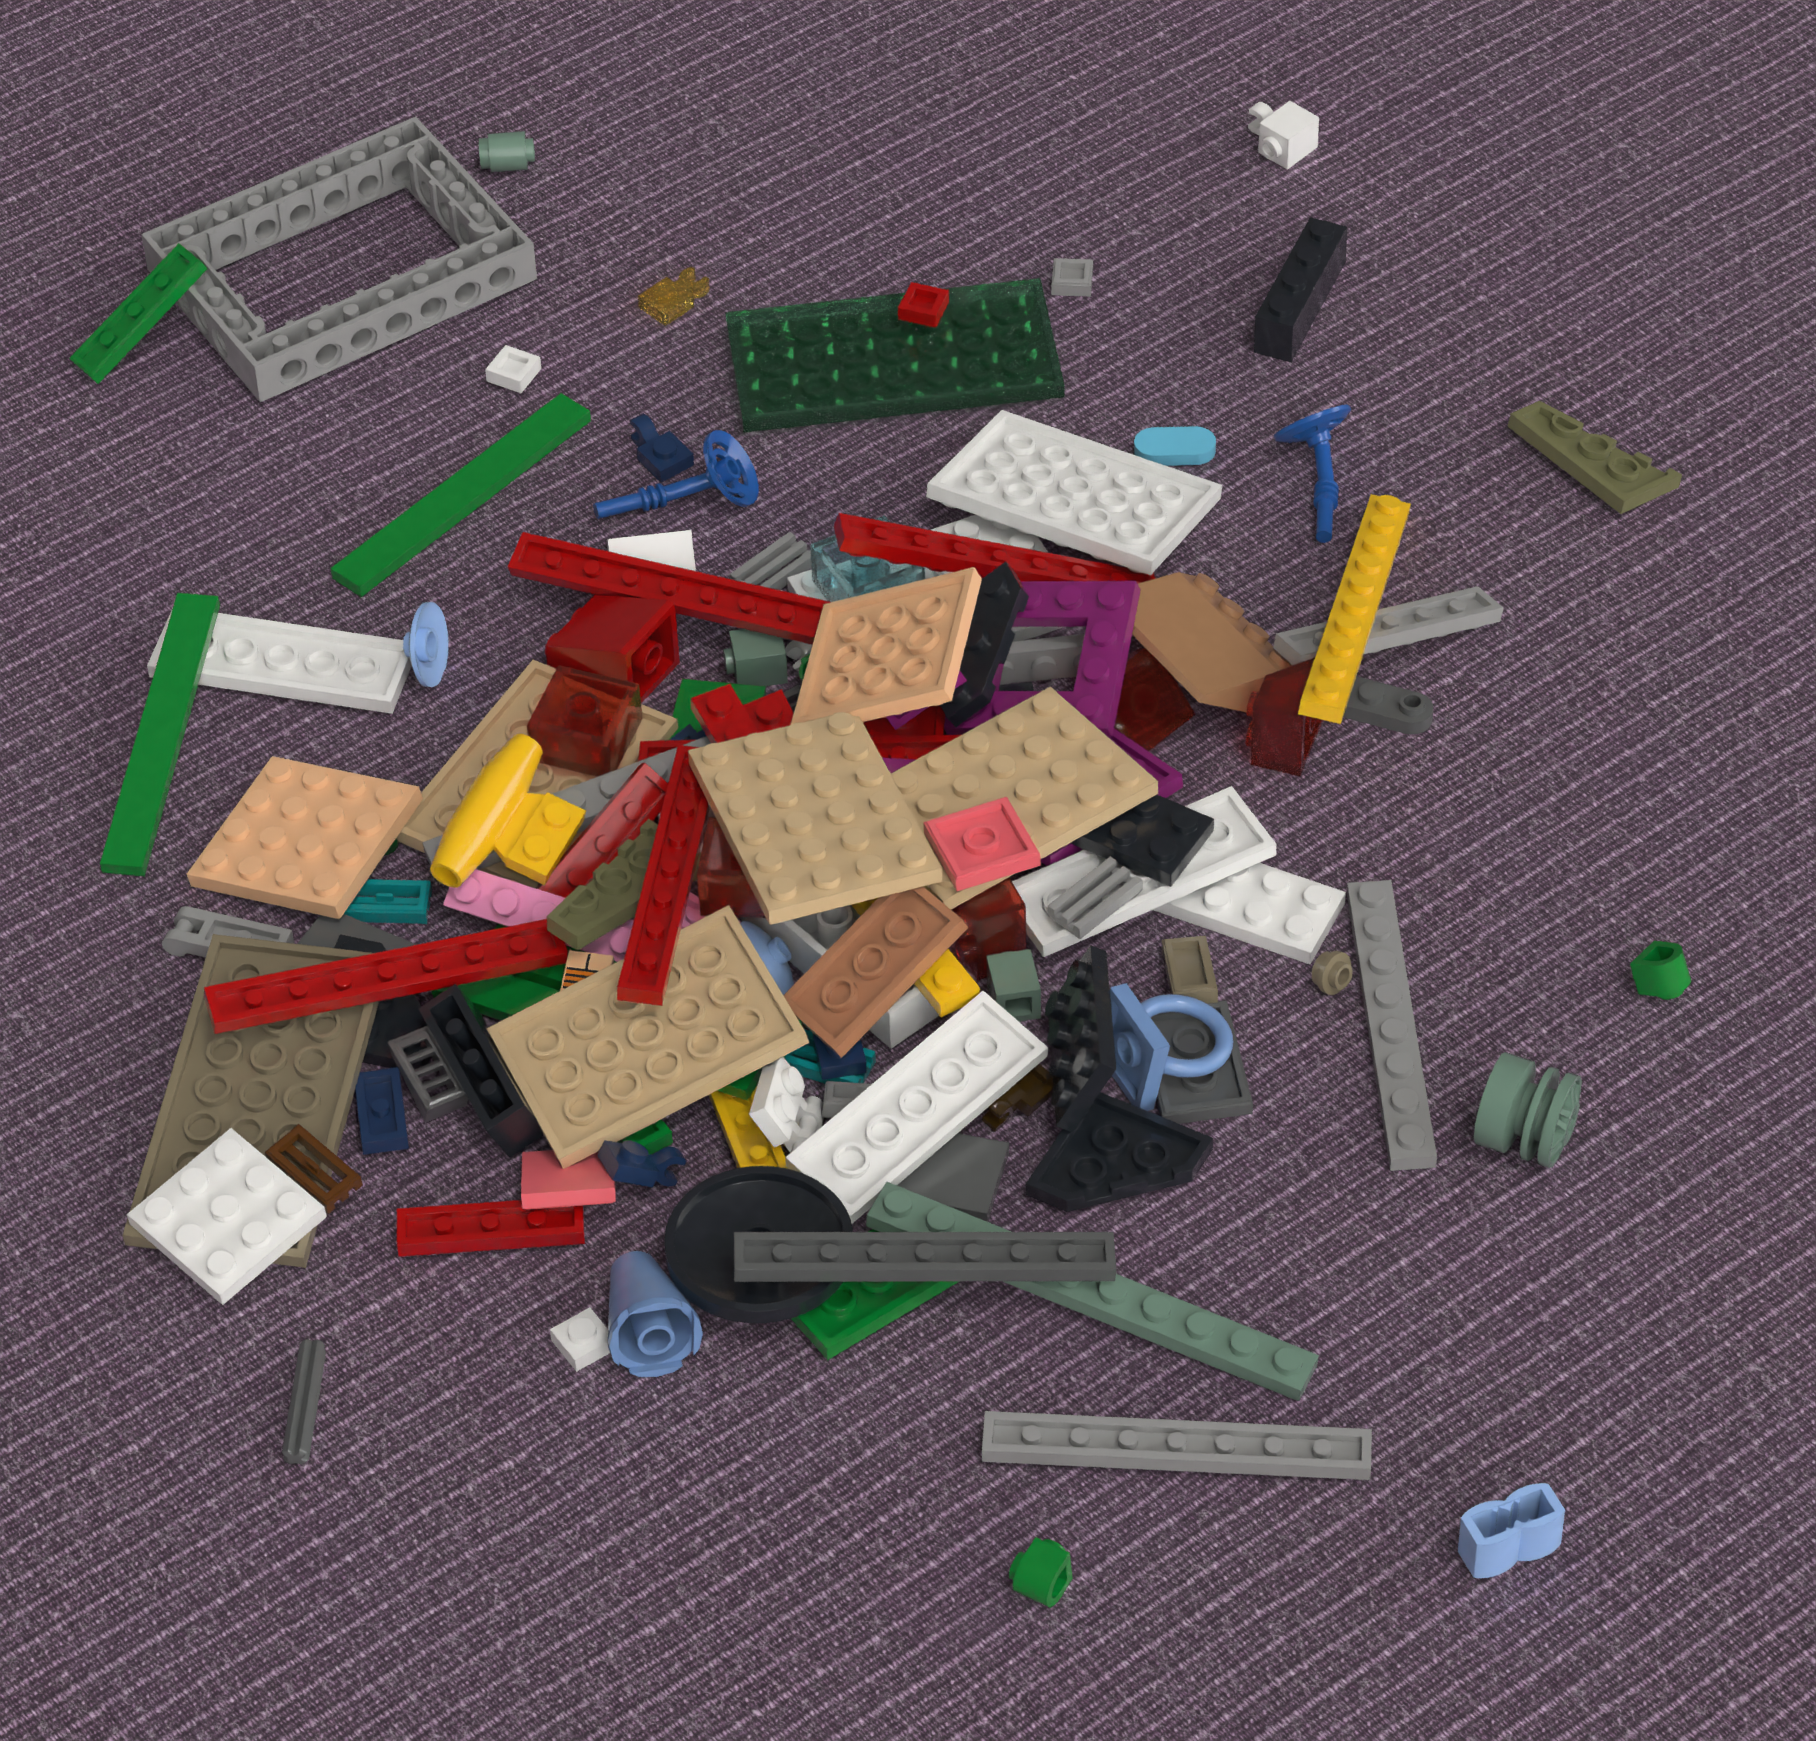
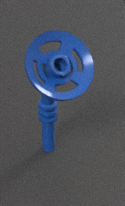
(1315, 431)
(718, 474)

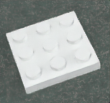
(226, 1216)

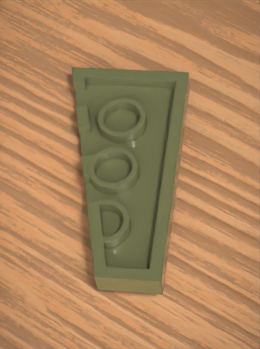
(1593, 458)
(609, 897)

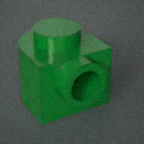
(1661, 970)
(1042, 1572)

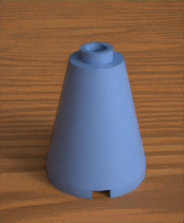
(649, 1318)

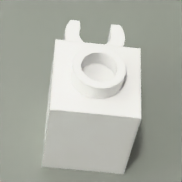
(1286, 133)

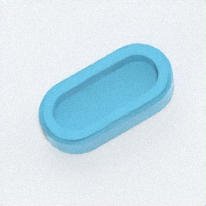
(1176, 445)

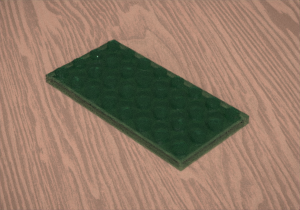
(865, 363)

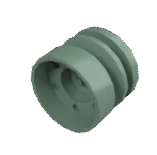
(1518, 1106)

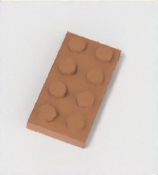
(873, 966)

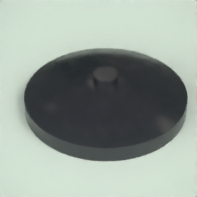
(748, 1200)

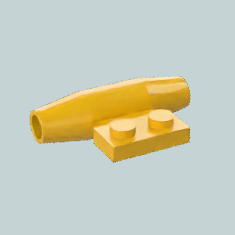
(501, 816)

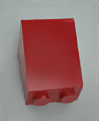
(620, 640)

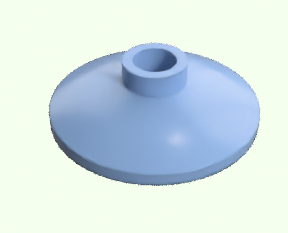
(427, 644)
(773, 953)

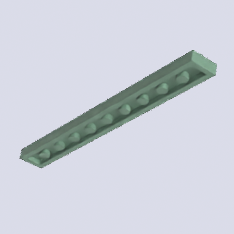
(1126, 1304)

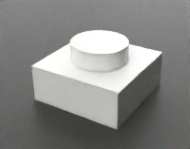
(513, 369)
(581, 1339)

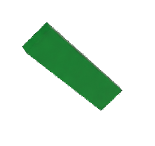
(138, 313)

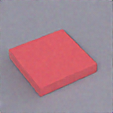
(982, 844)
(551, 1186)

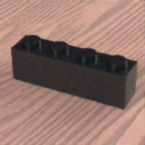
(1300, 289)
(481, 1070)

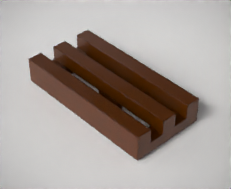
(336, 1190)

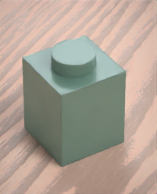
(756, 658)
(1015, 983)

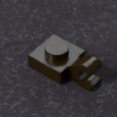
(1025, 1095)

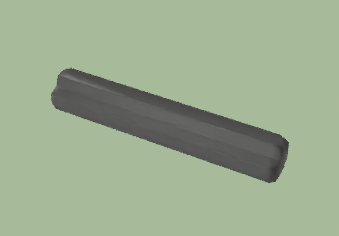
(304, 1402)

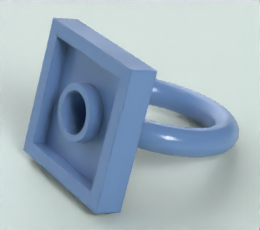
(1143, 1050)

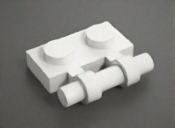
(781, 1108)

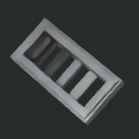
(428, 1106)

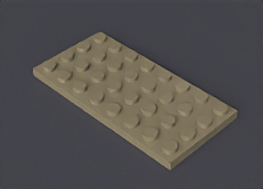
(257, 1076)

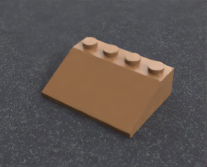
(1204, 639)

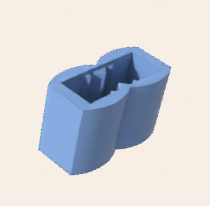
(1511, 1530)

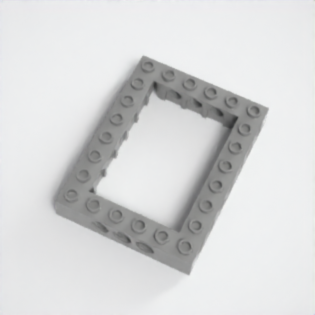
(490, 258)

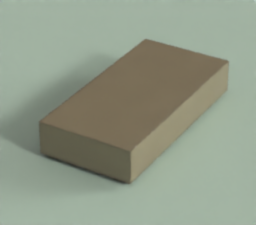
(1190, 968)

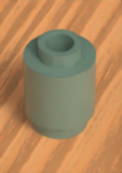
(506, 151)

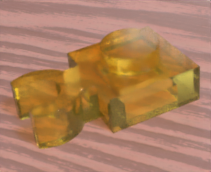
(672, 299)

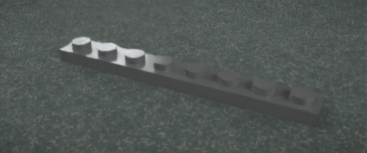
(923, 1256)

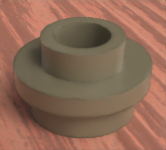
(1332, 972)

